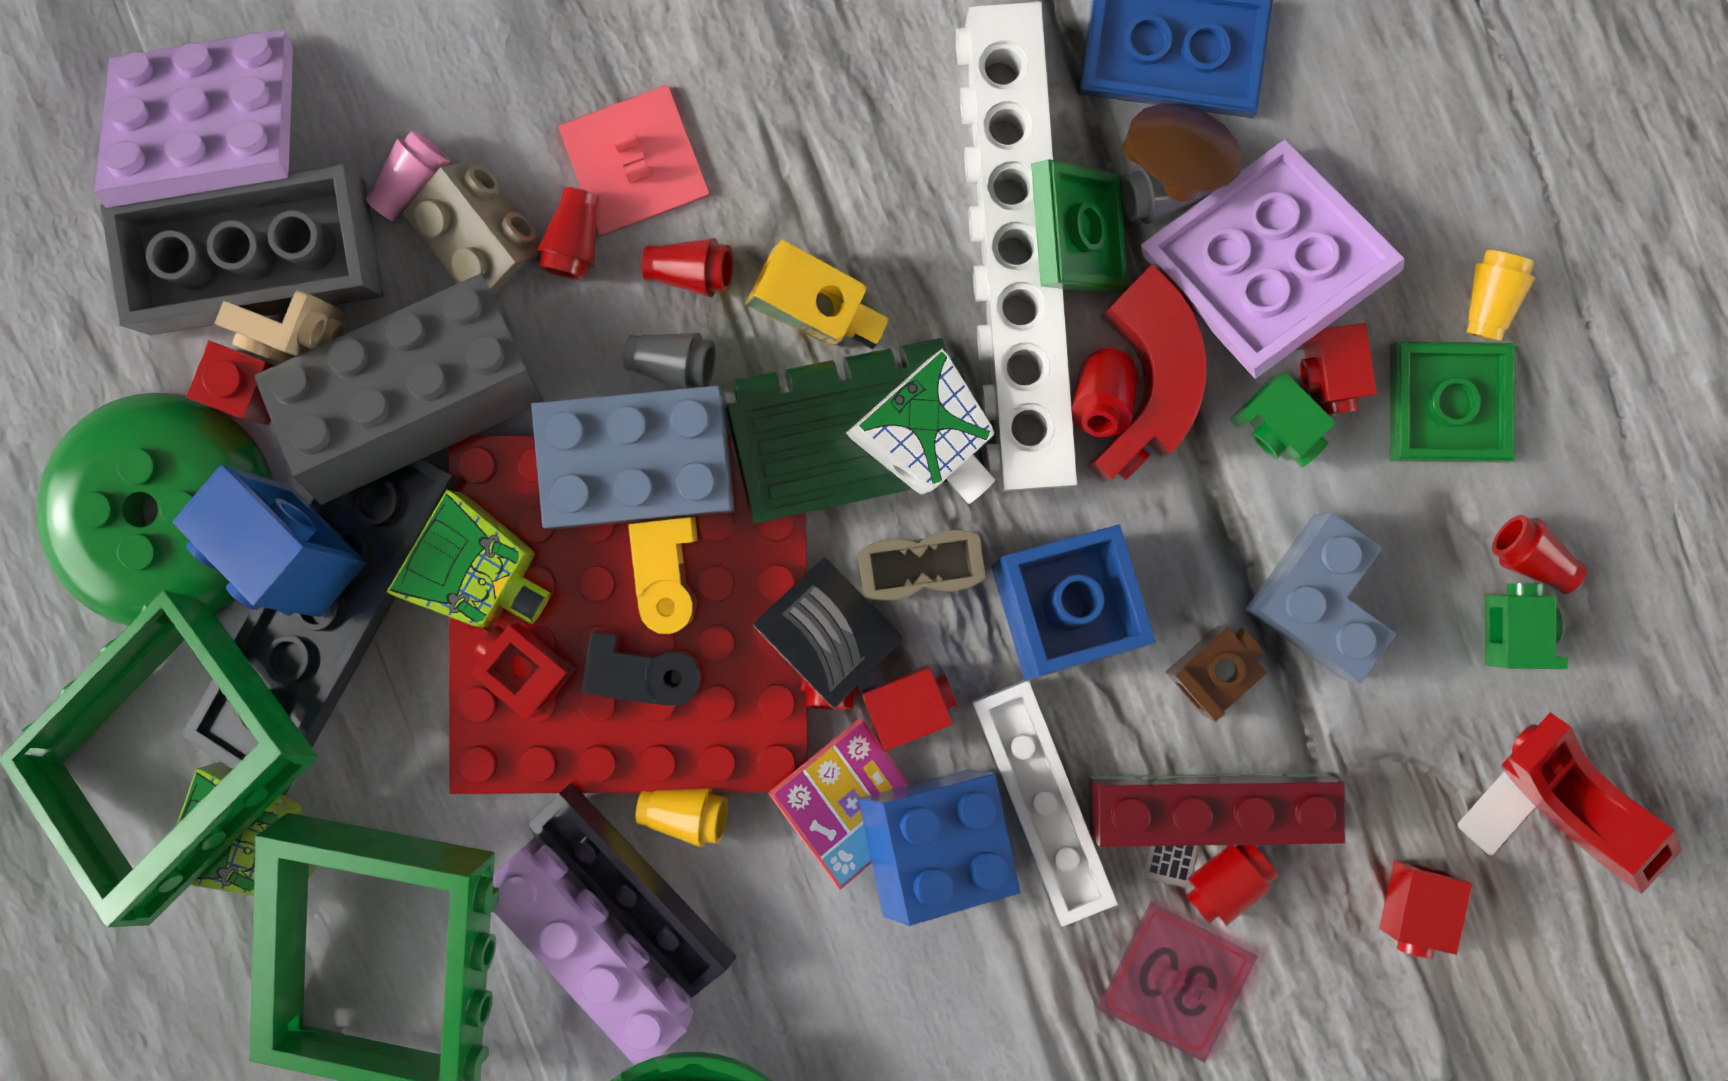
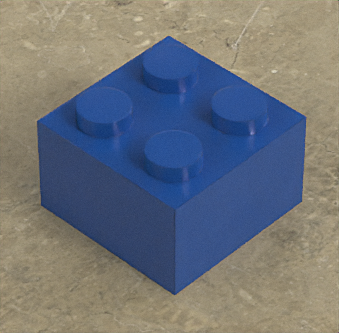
(267, 543)
(1072, 602)
(939, 846)

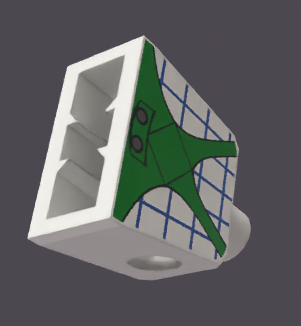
(929, 431)

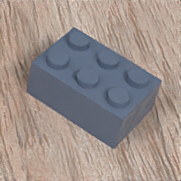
(633, 457)

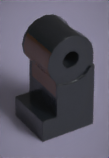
(639, 676)

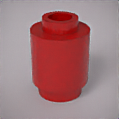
(1105, 393)
(1230, 883)

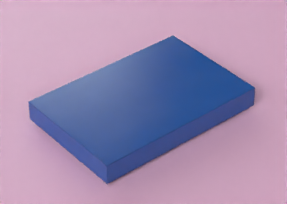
(1178, 53)

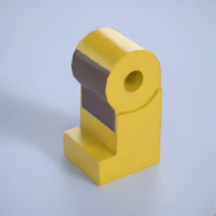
(659, 573)

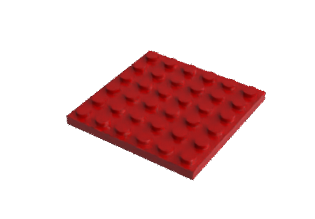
(732, 735)

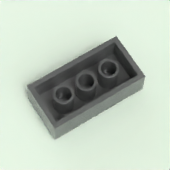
(244, 247)
(397, 390)

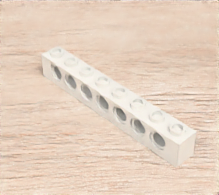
(1016, 38)

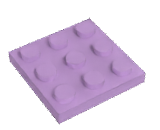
(195, 119)
(1272, 258)

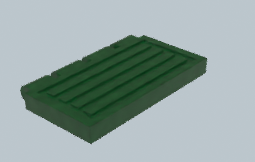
(796, 442)

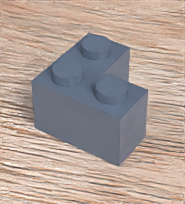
(1309, 599)

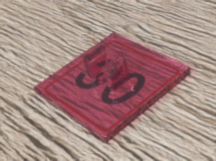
(1177, 981)

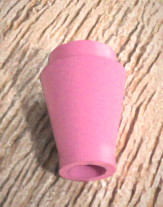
(405, 174)

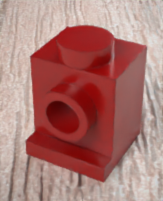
(1338, 368)
(496, 671)

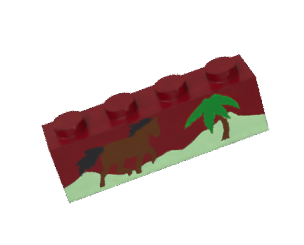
(1217, 809)

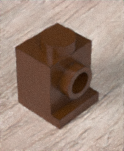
(1197, 670)

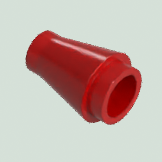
(570, 236)
(691, 266)
(1535, 552)

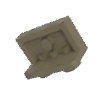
(472, 225)

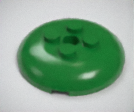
(95, 495)

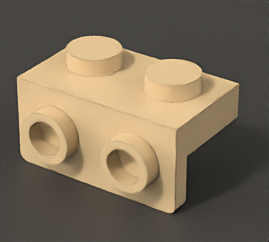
(305, 327)

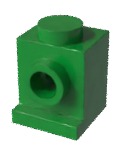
(1285, 420)
(1523, 629)

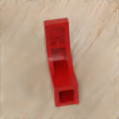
(1173, 361)
(1587, 806)

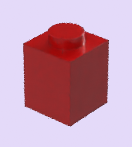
(228, 383)
(909, 706)
(1425, 909)

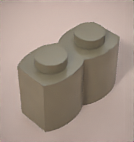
(902, 567)

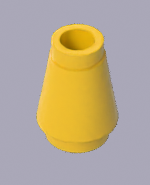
(1497, 293)
(684, 814)

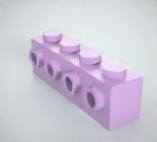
(589, 954)

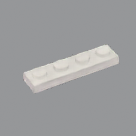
(1044, 802)

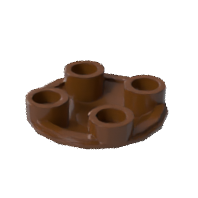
(1183, 150)

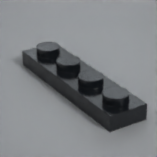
(632, 890)

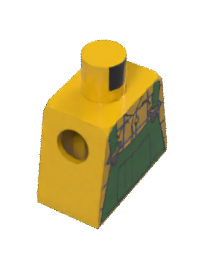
(789, 290)

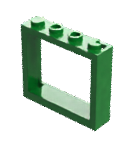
(111, 884)
(280, 950)

